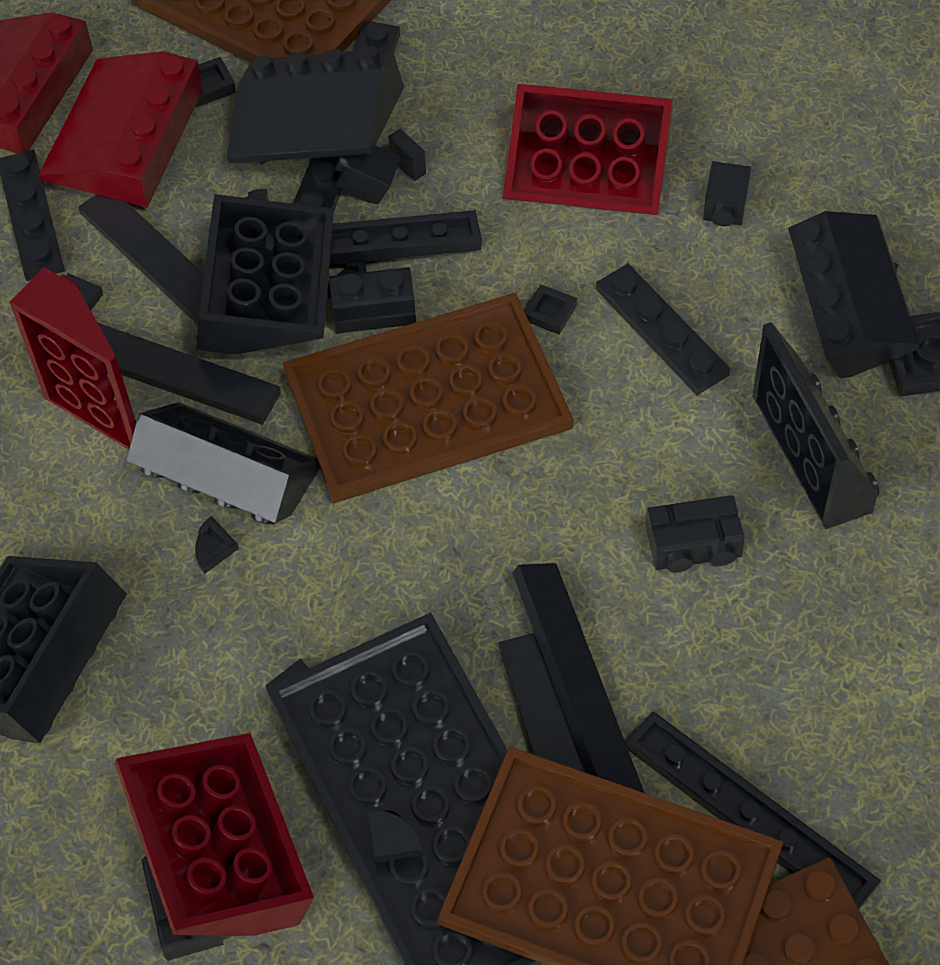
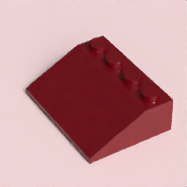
(36, 69)
(125, 126)
(588, 149)
(73, 355)
(215, 838)

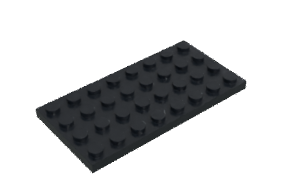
(405, 737)

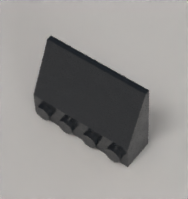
(314, 105)
(264, 275)
(811, 434)
(48, 632)

